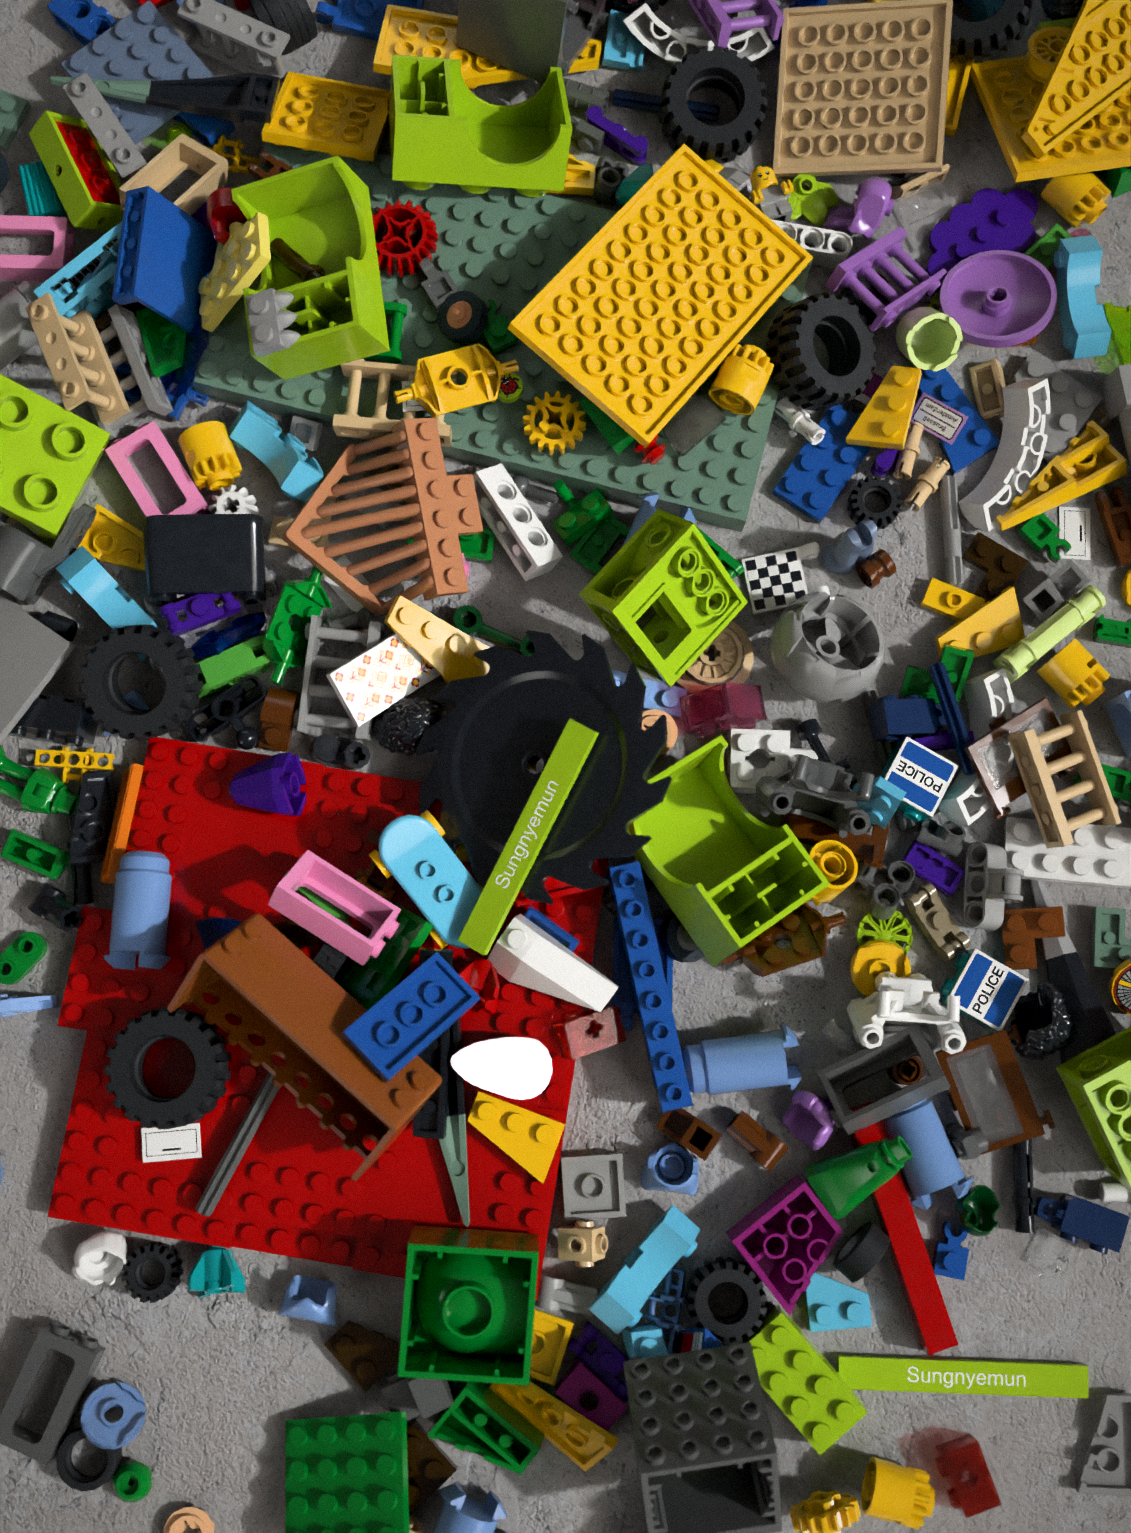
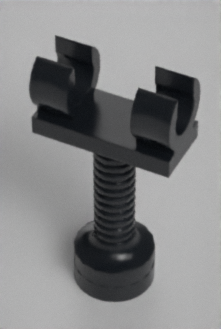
(809, 732)

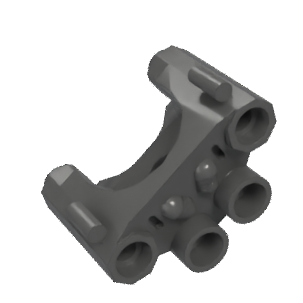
(817, 792)

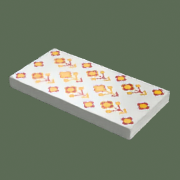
(379, 678)

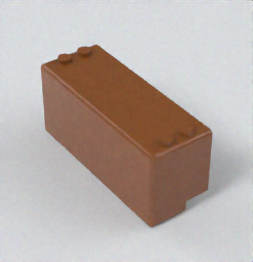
(302, 1019)

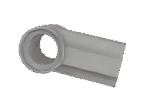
(558, 1294)

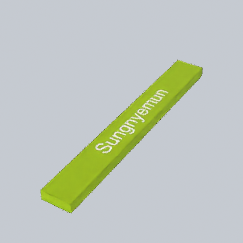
(528, 836)
(964, 1376)

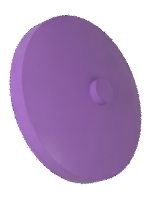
(999, 298)

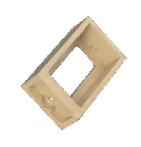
(175, 158)

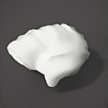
(100, 1258)

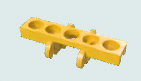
(237, 158)
(66, 766)

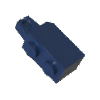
(910, 717)
(1084, 1220)

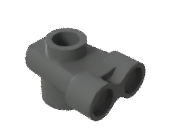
(608, 178)
(944, 839)
(966, 1143)

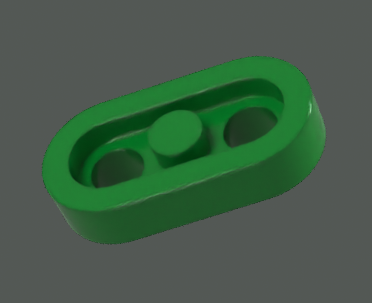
(20, 960)

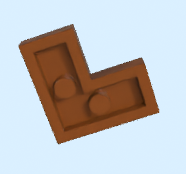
(1021, 929)

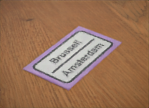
(938, 418)

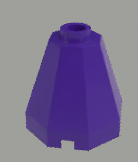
(271, 785)

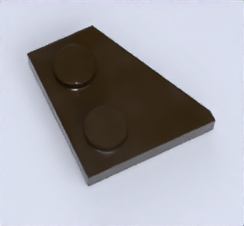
(363, 1353)

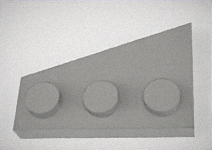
(1109, 1452)

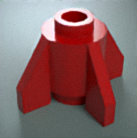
(484, 981)

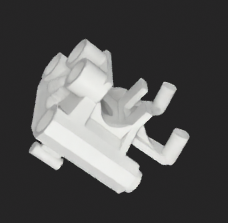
(902, 1004)

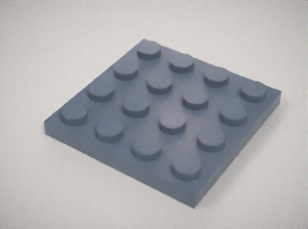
(138, 50)

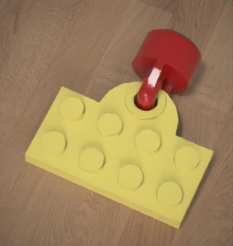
(238, 259)

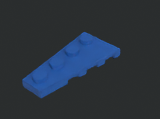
(975, 436)

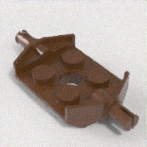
(805, 931)

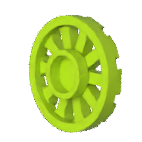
(885, 931)

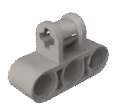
(988, 886)

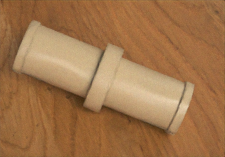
(911, 451)
(926, 484)

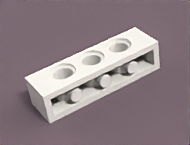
(515, 523)

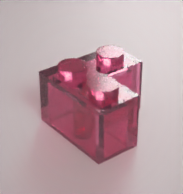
(723, 708)

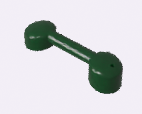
(470, 622)

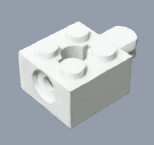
(757, 755)

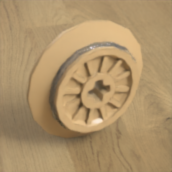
(730, 666)

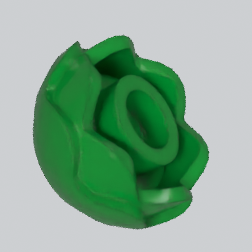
(133, 1471)

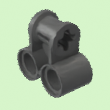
(881, 884)

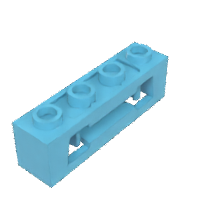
(90, 289)

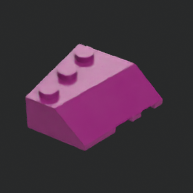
(786, 1240)

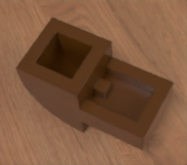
(278, 718)
(689, 1132)

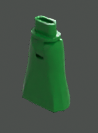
(854, 1175)

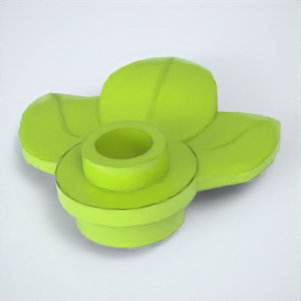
(811, 203)

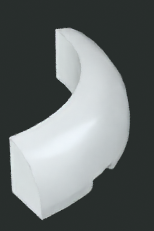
(673, 45)
(1017, 455)
(987, 700)

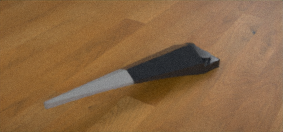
(1070, 978)

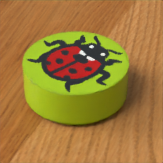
(510, 388)

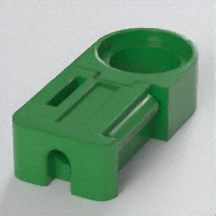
(1112, 632)

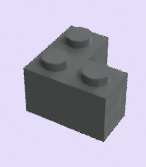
(418, 1395)

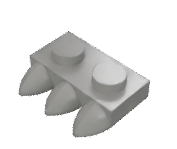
(269, 322)

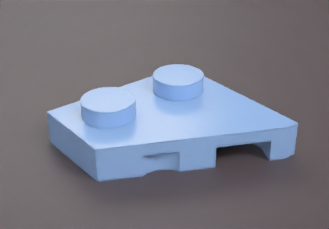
(13, 1005)

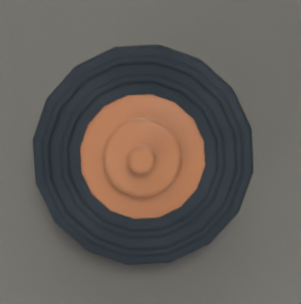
(462, 317)

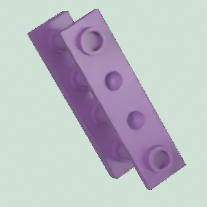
(720, 26)
(876, 256)

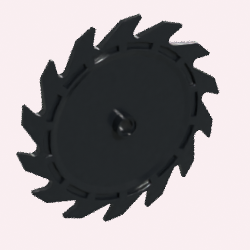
(512, 722)

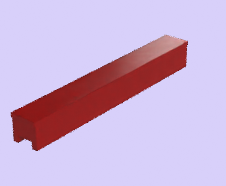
(909, 1254)

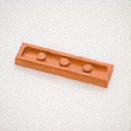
(121, 822)

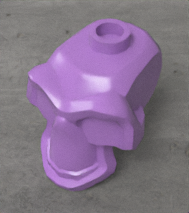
(866, 211)

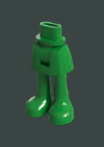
(43, 790)

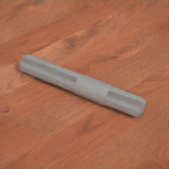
(951, 531)

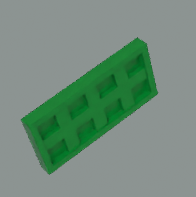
(380, 975)

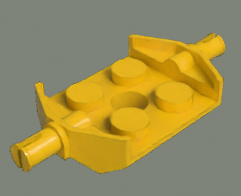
(437, 392)

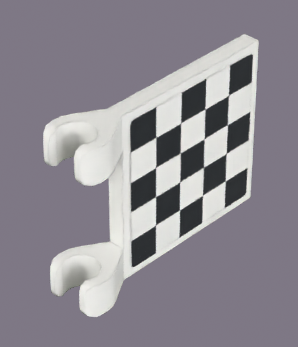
(778, 578)

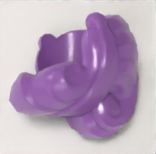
(809, 1119)

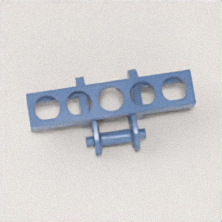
(668, 1299)

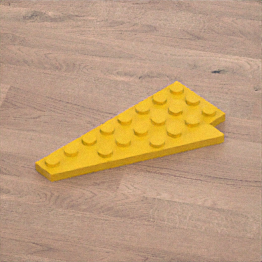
(435, 35)
(1086, 75)

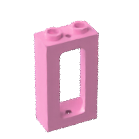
(37, 266)
(143, 436)
(343, 893)

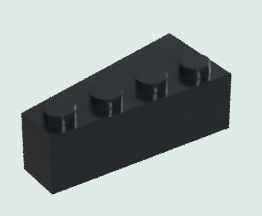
(58, 719)

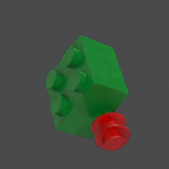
(618, 437)

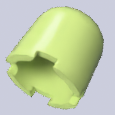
(928, 338)

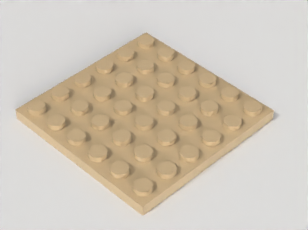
(863, 88)

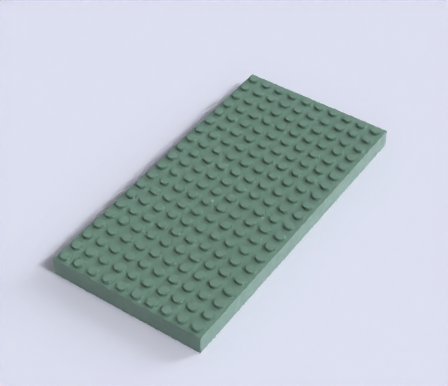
(505, 252)

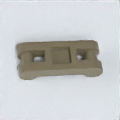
(936, 922)

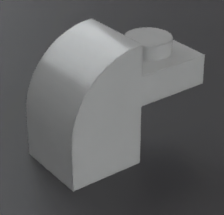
(1056, 589)

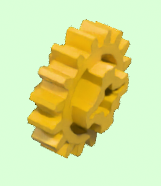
(553, 435)
(824, 1512)

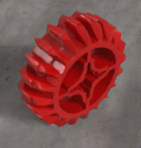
(405, 224)

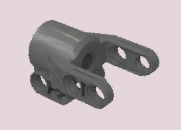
(28, 564)

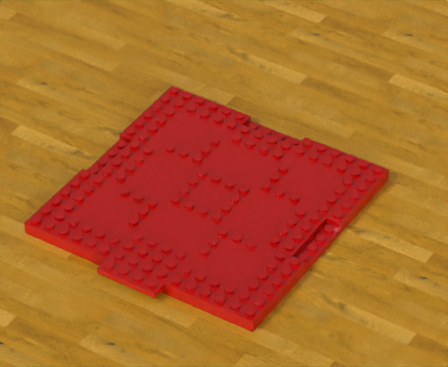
(295, 1178)

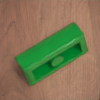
(35, 854)

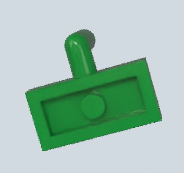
(581, 515)

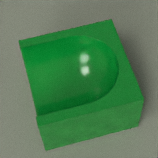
(469, 1305)

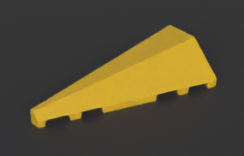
(1080, 469)

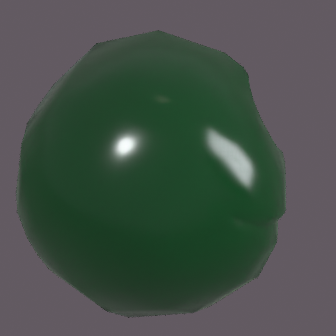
(977, 1210)

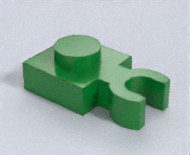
(496, 330)
(1041, 533)

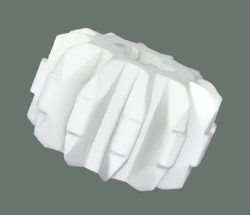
(233, 498)

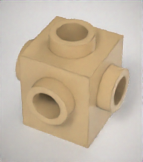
(582, 1243)

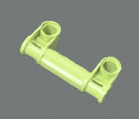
(1066, 619)

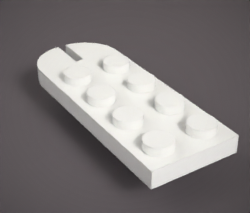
(1095, 858)

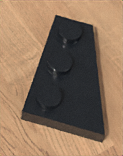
(92, 818)

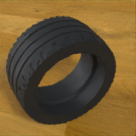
(287, 16)

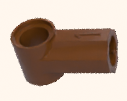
(762, 1145)

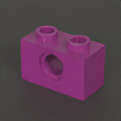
(583, 1379)

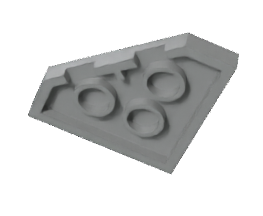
(1069, 404)

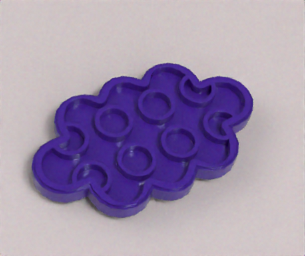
(983, 225)

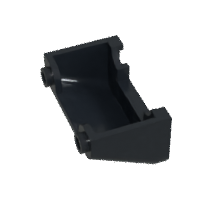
(204, 556)

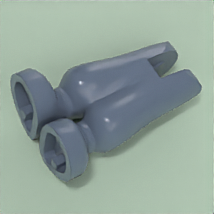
(851, 549)

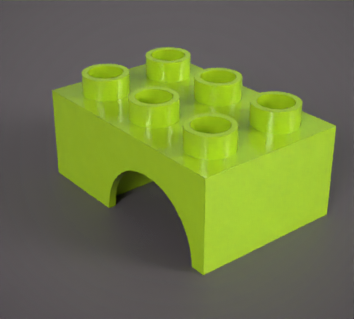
(456, 138)
(329, 221)
(43, 459)
(717, 861)

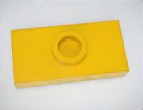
(950, 600)

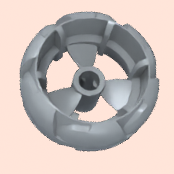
(818, 668)

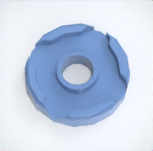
(116, 1434)

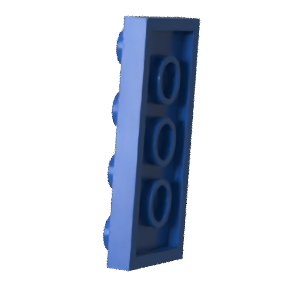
(822, 469)
(410, 1017)

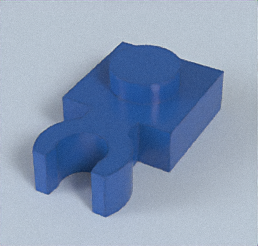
(950, 1257)

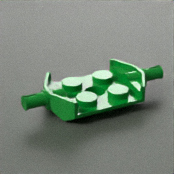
(285, 643)

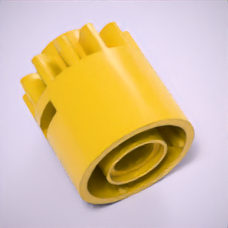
(1077, 197)
(741, 379)
(210, 455)
(1074, 675)
(838, 867)
(896, 1493)

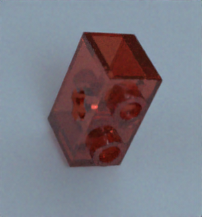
(604, 1032)
(977, 1492)

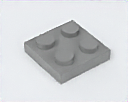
(593, 1186)

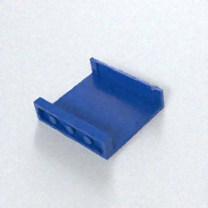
(162, 258)

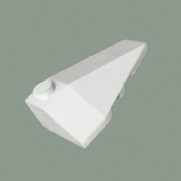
(541, 963)

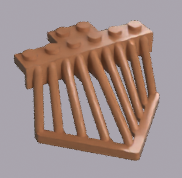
(436, 507)

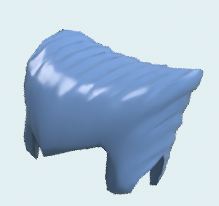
(671, 1170)
(310, 1300)

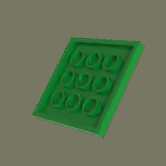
(347, 1474)

